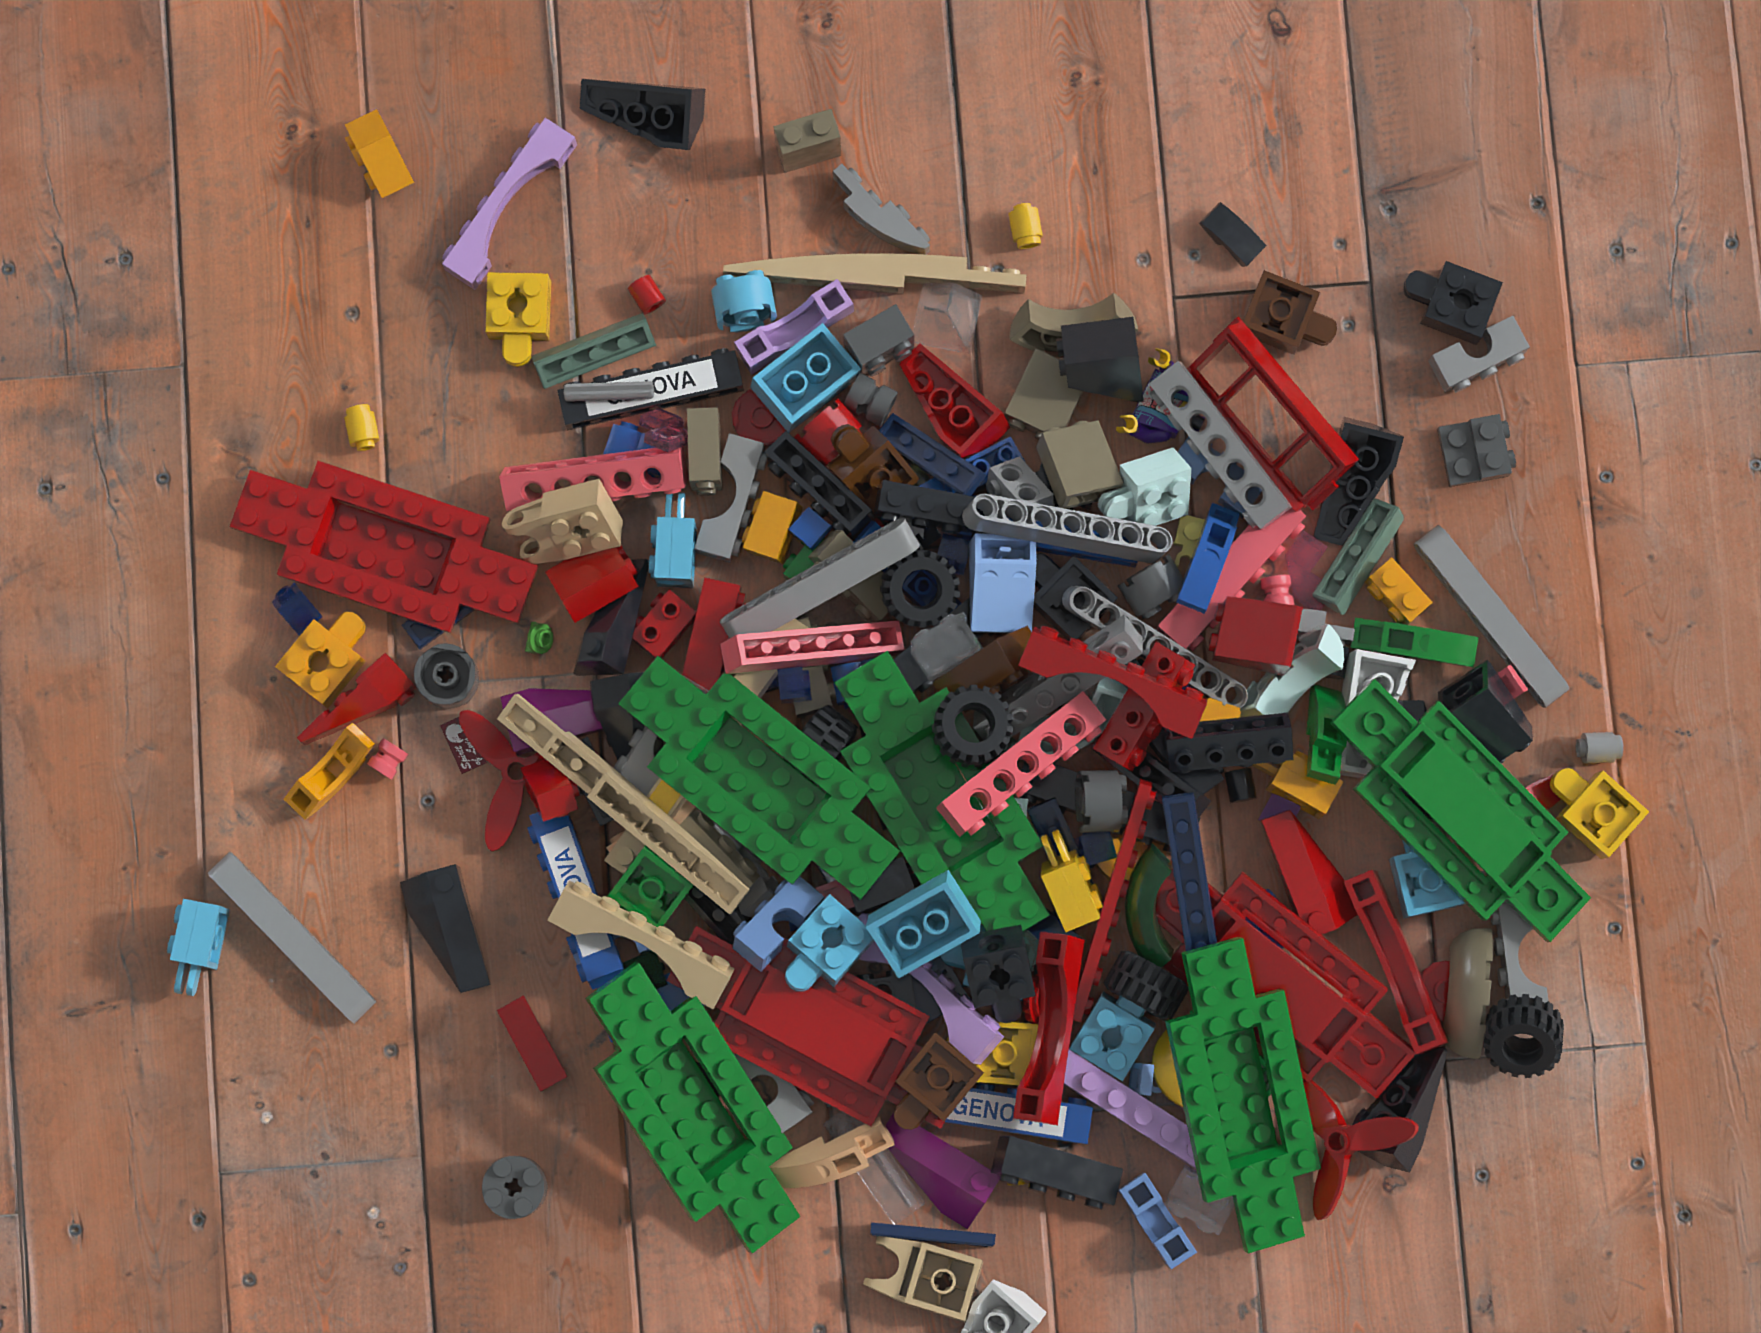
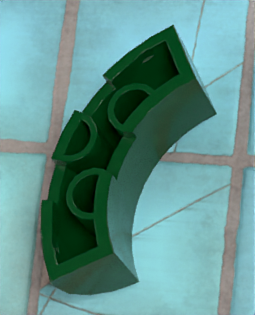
(1140, 906)

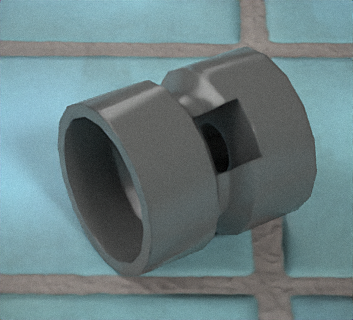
(870, 399)

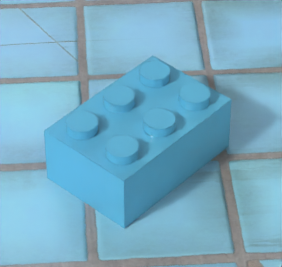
(805, 378)
(923, 924)

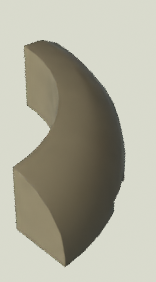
(1040, 326)
(1468, 991)

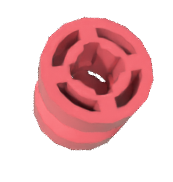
(1277, 589)
(387, 758)

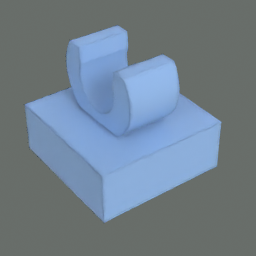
(1142, 1079)

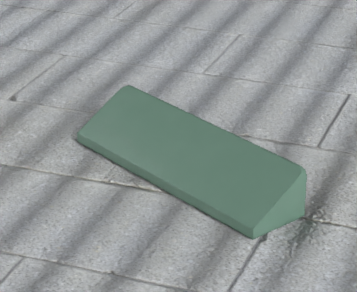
(593, 350)
(1358, 556)

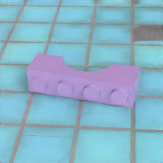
(771, 341)

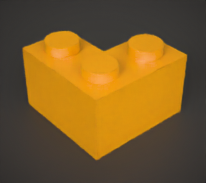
(375, 148)

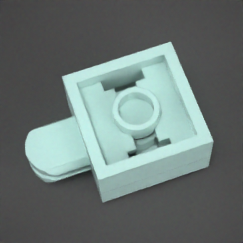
(1152, 490)

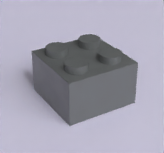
(880, 341)

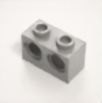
(1017, 481)

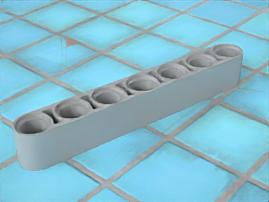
(1055, 534)
(823, 580)
(1090, 612)
(1491, 616)
(292, 937)

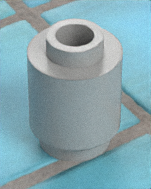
(1599, 747)

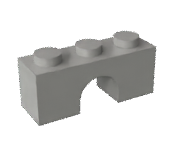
(1456, 368)
(790, 1105)

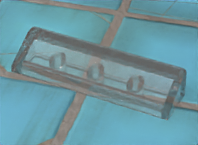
(883, 1175)

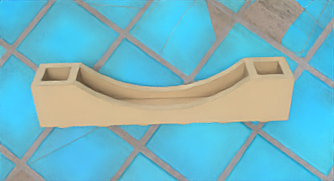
(585, 912)

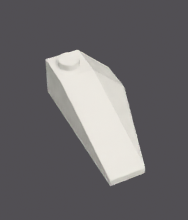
(1003, 1311)

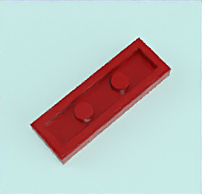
(532, 1043)

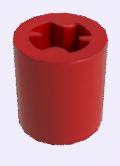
(646, 294)

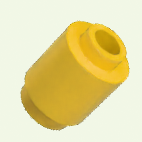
(1025, 226)
(361, 427)

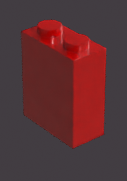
(593, 580)

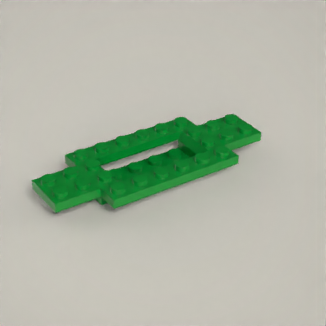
(913, 778)
(753, 788)
(1470, 801)
(1228, 1097)
(680, 1113)

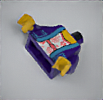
(1151, 421)

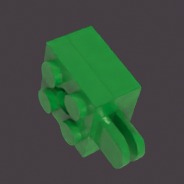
(651, 888)

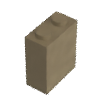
(807, 140)
(1042, 397)
(704, 450)
(1078, 463)

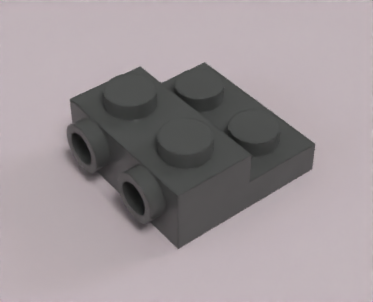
(1476, 450)

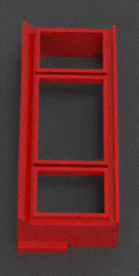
(1294, 402)

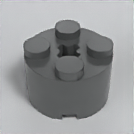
(1152, 587)
(437, 662)
(1100, 801)
(499, 1197)

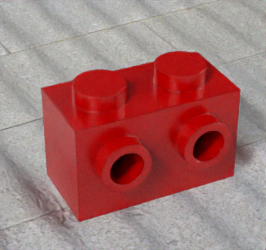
(663, 624)
(550, 790)

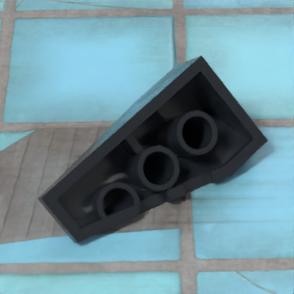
(656, 112)
(1378, 456)
(616, 721)
(444, 918)
(1410, 1097)

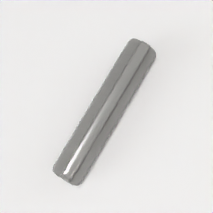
(609, 391)

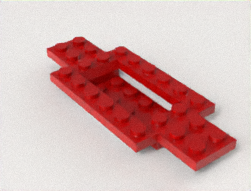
(380, 558)
(1321, 1020)
(841, 1027)

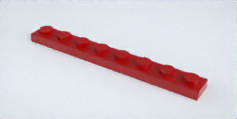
(1116, 888)

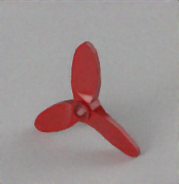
(509, 796)
(1362, 1136)

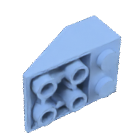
(1001, 583)

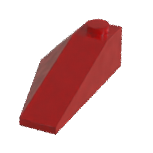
(956, 409)
(378, 690)
(1308, 876)

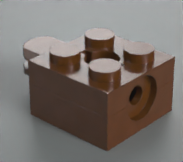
(1284, 315)
(867, 462)
(934, 1083)

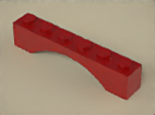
(1175, 708)
(1397, 961)
(1043, 1082)

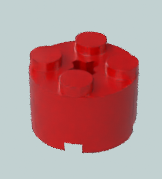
(820, 430)

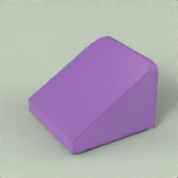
(1278, 804)

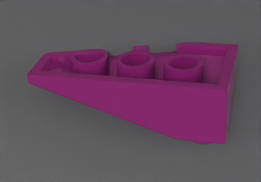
(566, 708)
(945, 1174)

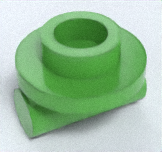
(539, 638)

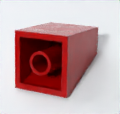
(1256, 634)

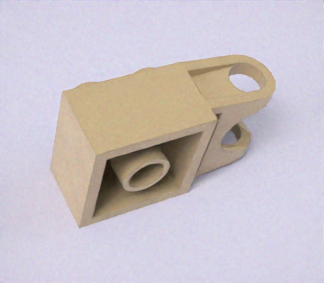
(567, 523)
(917, 1275)

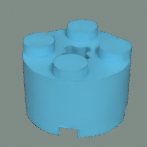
(743, 301)

